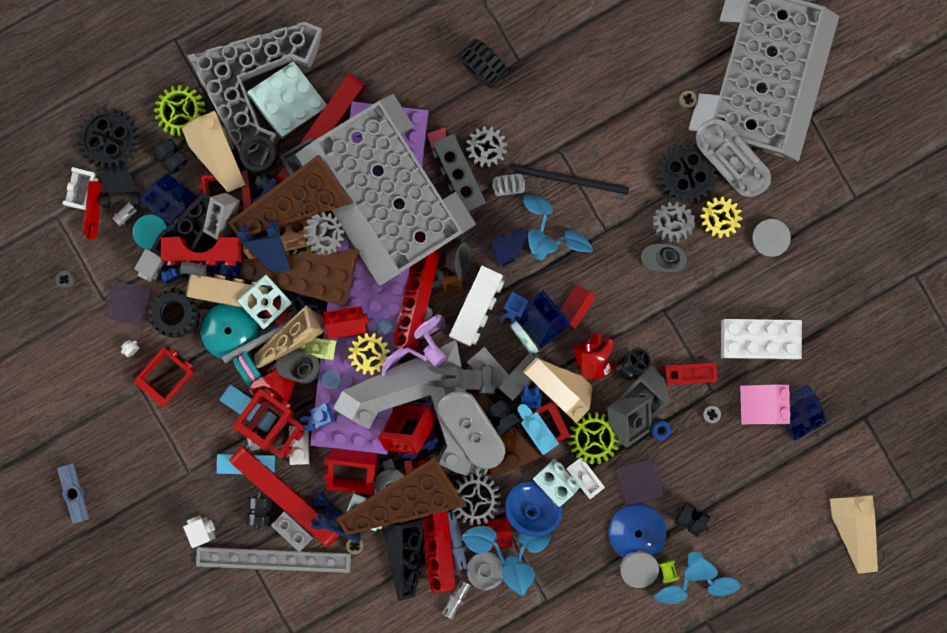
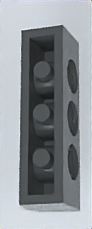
(450, 145)

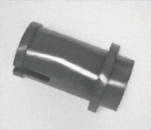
(193, 269)

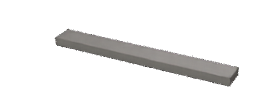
(273, 559)

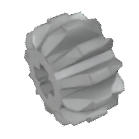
(508, 185)

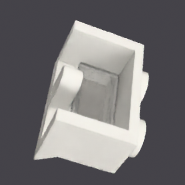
(77, 188)

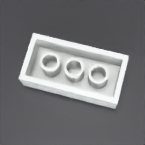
(476, 306)
(761, 339)

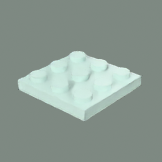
(287, 100)

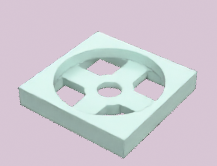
(285, 302)

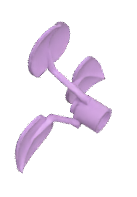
(431, 352)

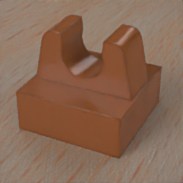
(451, 284)

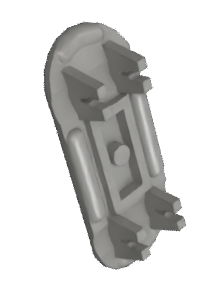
(733, 157)
(472, 429)

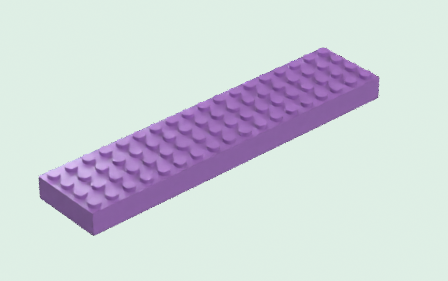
(378, 303)

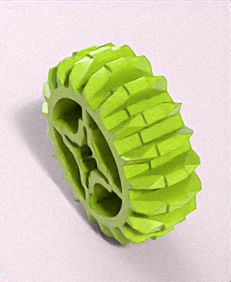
(184, 104)
(606, 449)

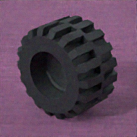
(483, 63)
(159, 306)

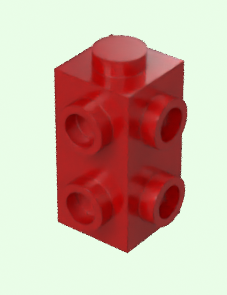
(345, 322)

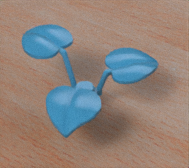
(542, 244)
(700, 570)
(514, 574)

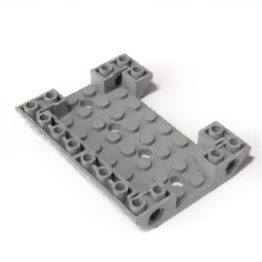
(789, 77)
(372, 222)

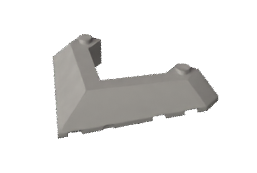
(228, 66)
(401, 386)

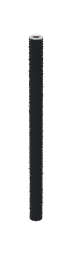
(572, 180)

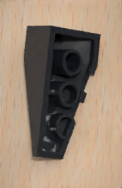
(187, 226)
(404, 549)

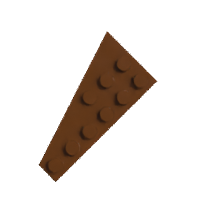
(299, 196)
(310, 274)
(517, 447)
(413, 496)

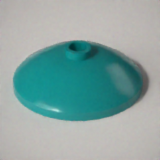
(218, 319)

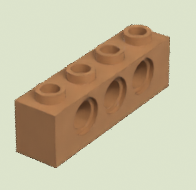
(291, 239)

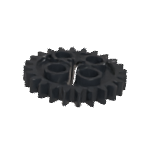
(116, 123)
(670, 178)

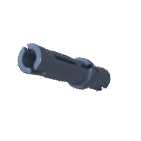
(456, 542)

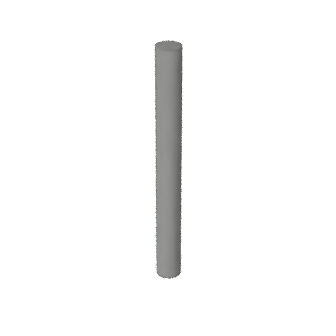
(251, 345)

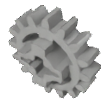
(484, 154)
(674, 224)
(323, 233)

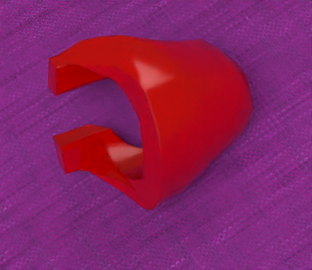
(593, 363)
(273, 381)

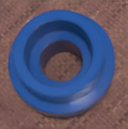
(667, 430)

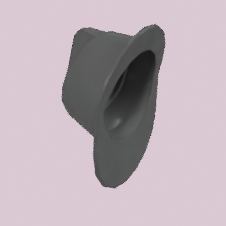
(664, 257)
(459, 260)
(298, 367)

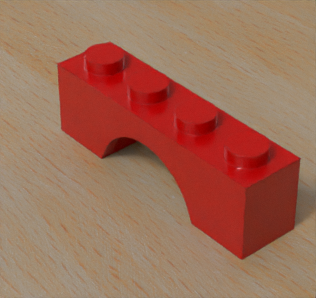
(225, 250)

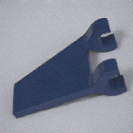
(267, 249)
(329, 520)

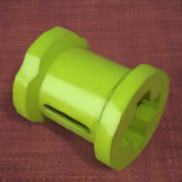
(669, 571)

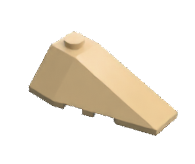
(210, 144)
(296, 333)
(566, 389)
(857, 528)

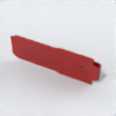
(91, 215)

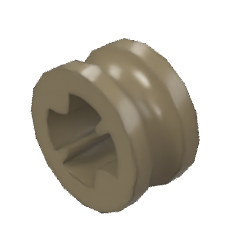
(682, 102)
(355, 551)

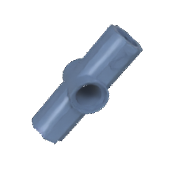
(77, 506)

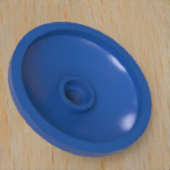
(532, 499)
(634, 518)

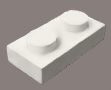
(300, 453)
(585, 477)

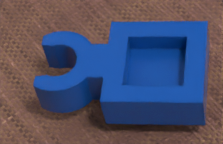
(171, 274)
(515, 307)
(531, 397)
(320, 417)

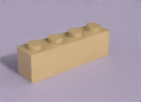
(221, 290)

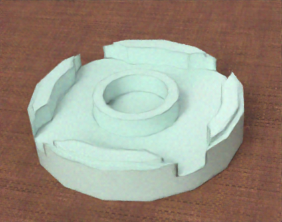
(524, 338)

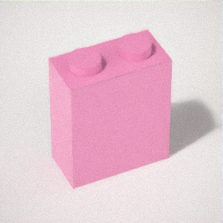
(765, 404)

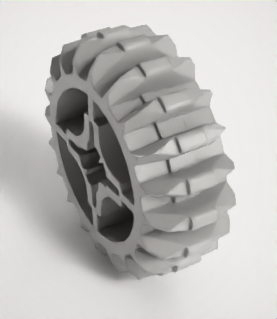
(472, 516)

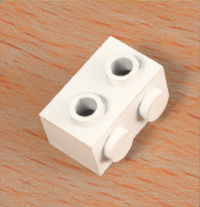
(199, 531)

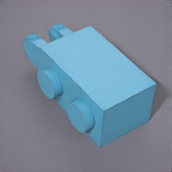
(537, 429)

